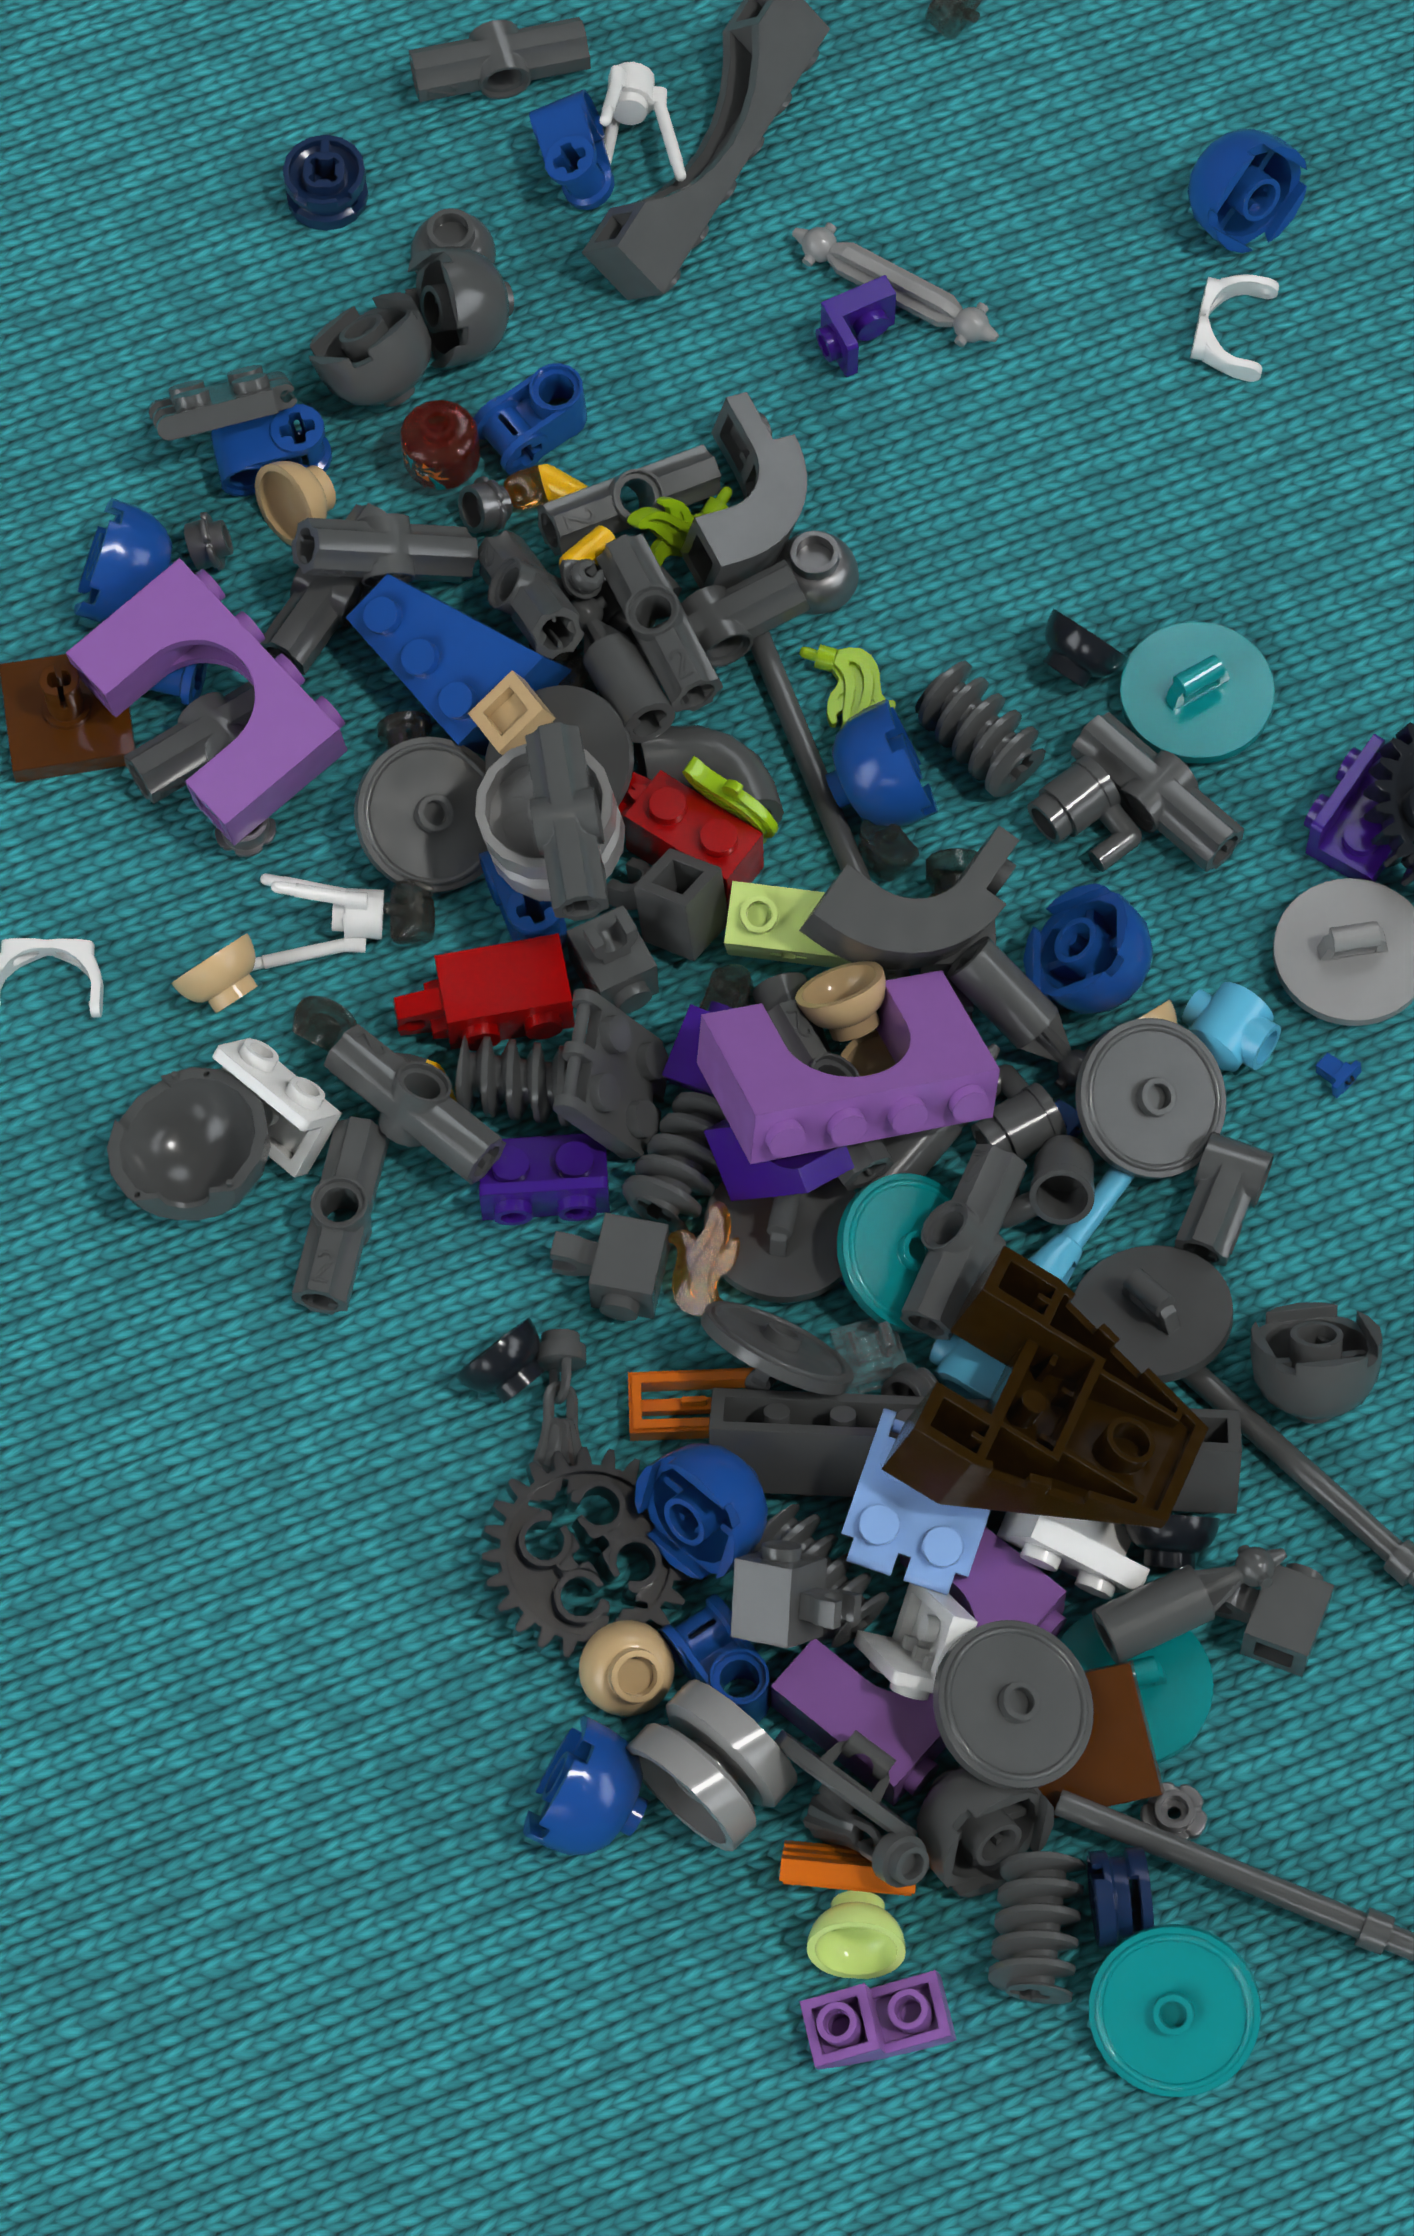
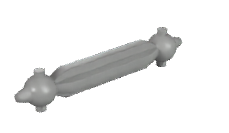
(911, 291)

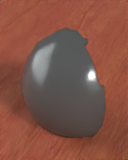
(190, 1145)

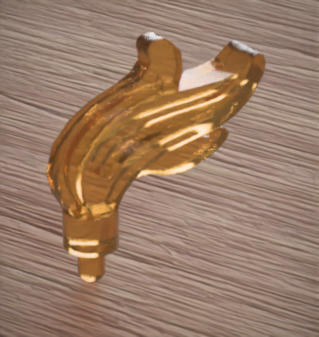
(703, 1261)

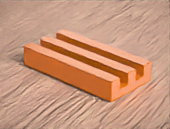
(676, 1380)
(832, 1868)

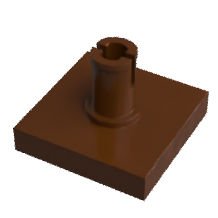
(58, 722)

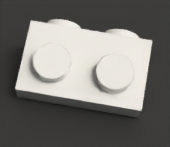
(294, 1107)
(1081, 1548)
(921, 1638)

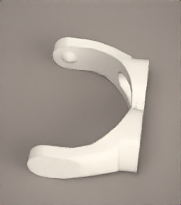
(1205, 344)
(78, 952)

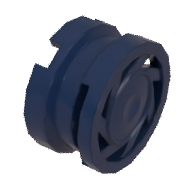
(325, 180)
(1112, 1897)

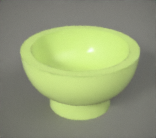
(856, 1938)

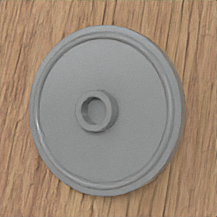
(1347, 952)

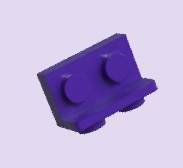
(1337, 822)
(546, 1178)

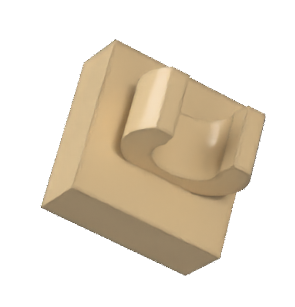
(510, 713)

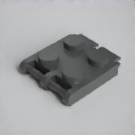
(201, 409)
(616, 1079)

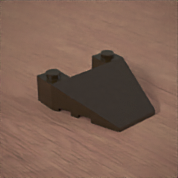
(1066, 1424)

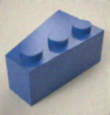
(445, 655)

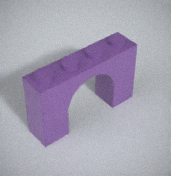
(184, 623)
(793, 1110)
(833, 1700)

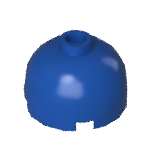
(1246, 187)
(122, 560)
(879, 769)
(1089, 951)
(702, 1508)
(588, 1792)

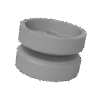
(508, 828)
(712, 1765)

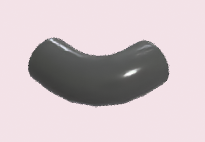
(718, 752)

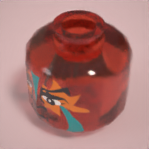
(440, 444)

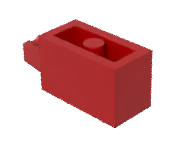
(673, 816)
(492, 992)

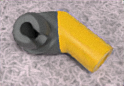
(579, 565)

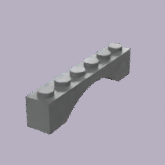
(763, 58)

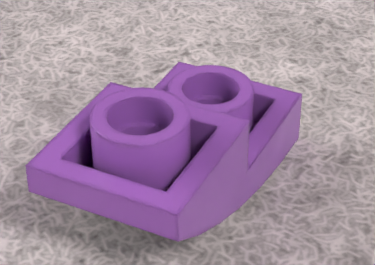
(878, 2021)

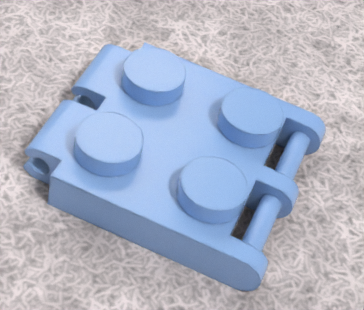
(897, 1519)

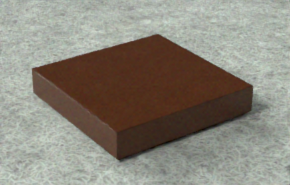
(1120, 1752)

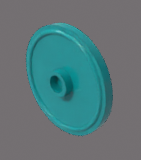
(1197, 692)
(883, 1244)
(1171, 1679)
(1175, 2010)

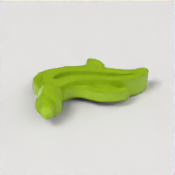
(673, 524)
(856, 678)
(730, 797)

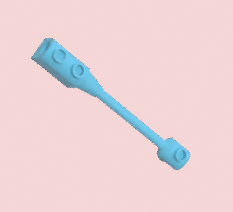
(1236, 1031)

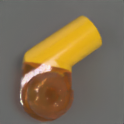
(539, 485)

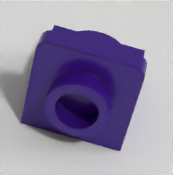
(855, 316)

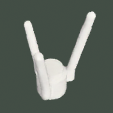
(629, 100)
(353, 912)

